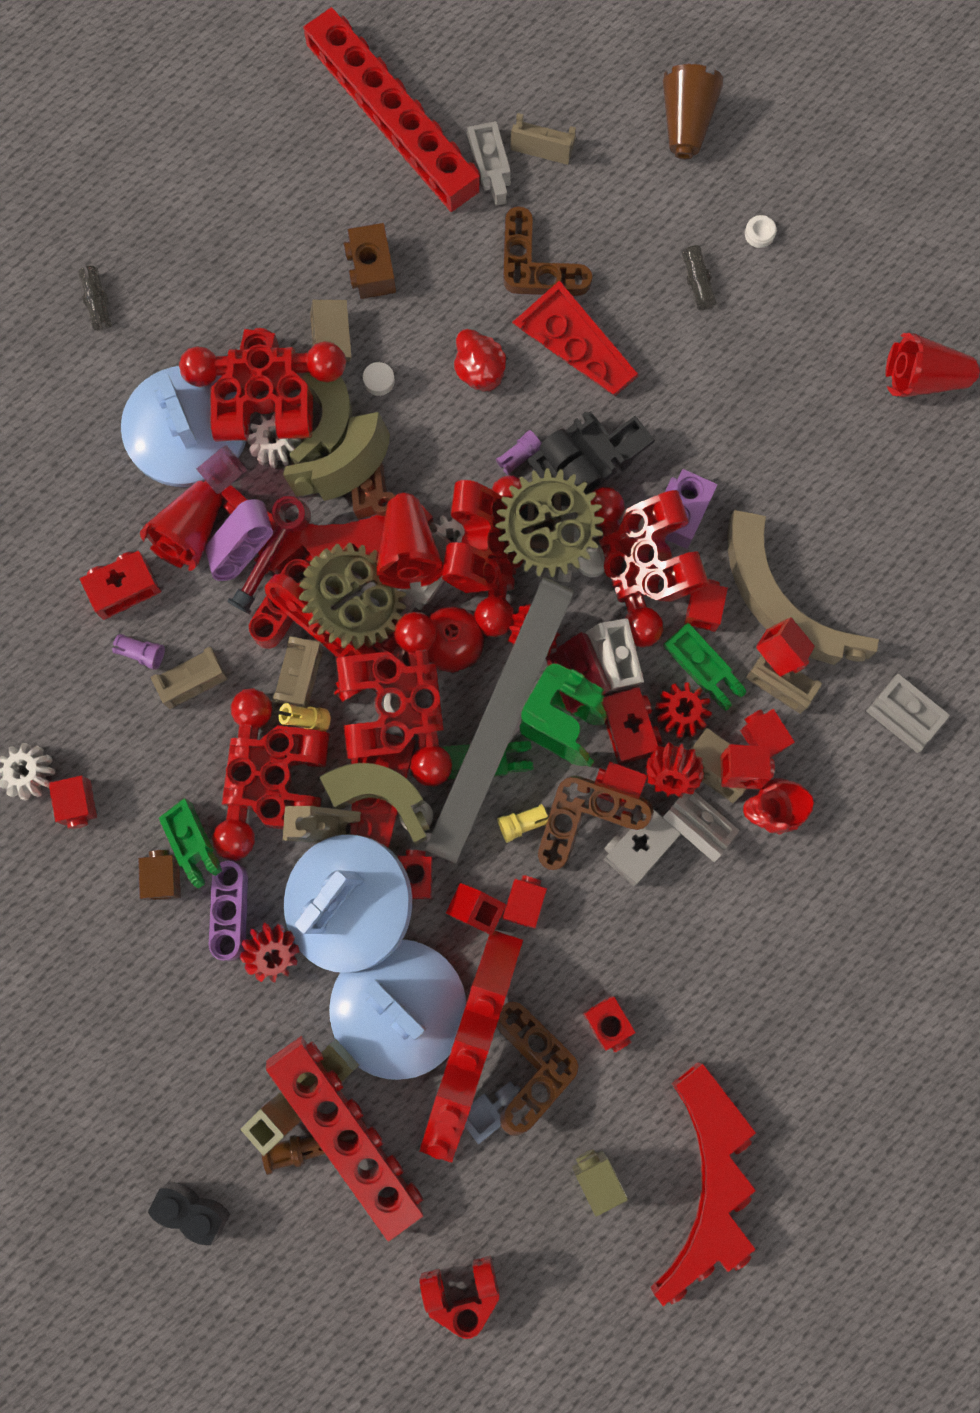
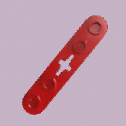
(285, 594)

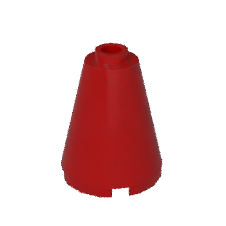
(928, 367)
(184, 526)
(407, 546)

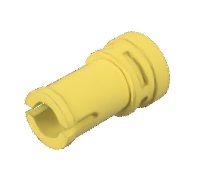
(308, 718)
(514, 825)

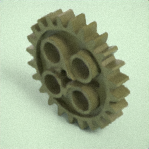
(539, 494)
(371, 621)

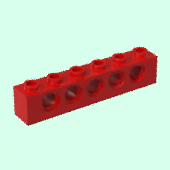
(389, 1214)

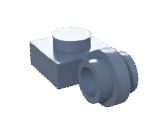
(485, 1116)

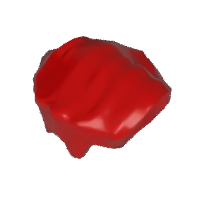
(479, 360)
(779, 806)

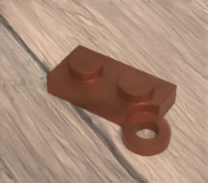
(371, 495)

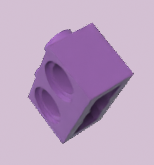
(694, 507)

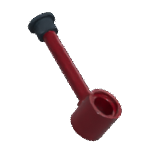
(244, 597)

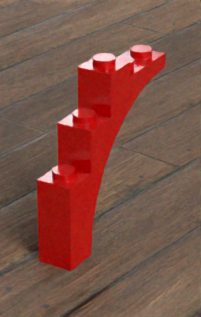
(318, 537)
(471, 1046)
(723, 1187)

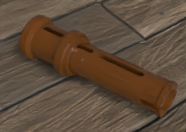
(297, 1150)

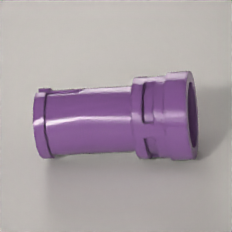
(524, 449)
(141, 651)

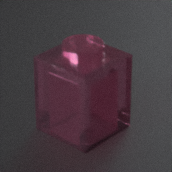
(221, 469)

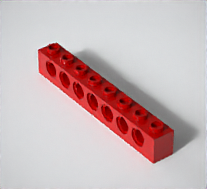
(358, 73)

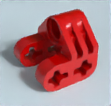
(436, 1302)

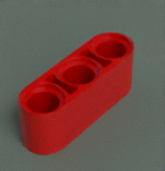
(268, 615)

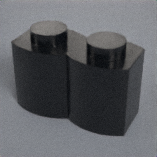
(180, 1208)

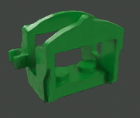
(553, 727)

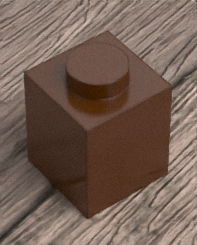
(159, 876)

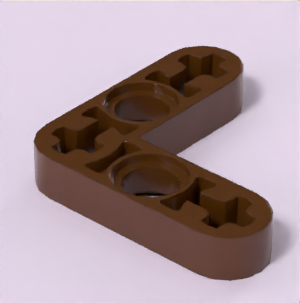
(531, 271)
(576, 810)
(545, 1071)

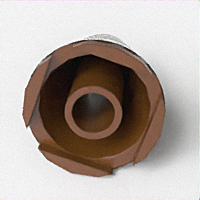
(689, 106)

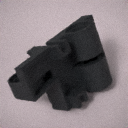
(590, 451)

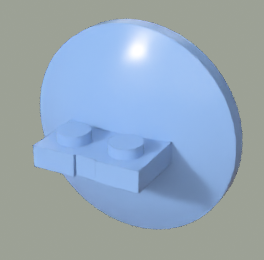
(170, 428)
(348, 903)
(399, 1013)

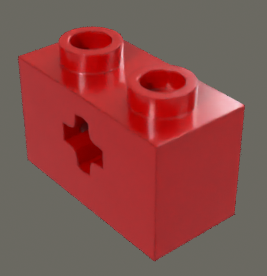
(136, 586)
(625, 743)

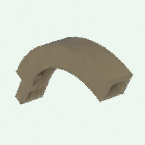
(769, 603)

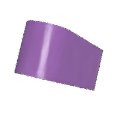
(238, 540)
(236, 926)

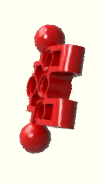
(239, 374)
(480, 558)
(641, 578)
(416, 635)
(307, 747)

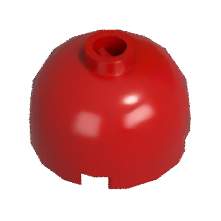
(460, 651)

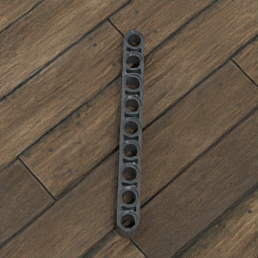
(499, 720)

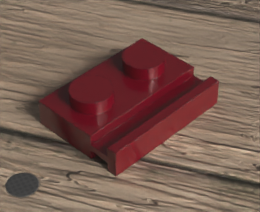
(580, 656)

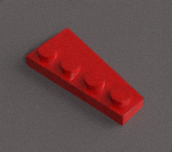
(573, 336)
(377, 815)

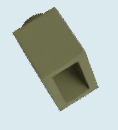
(598, 1181)

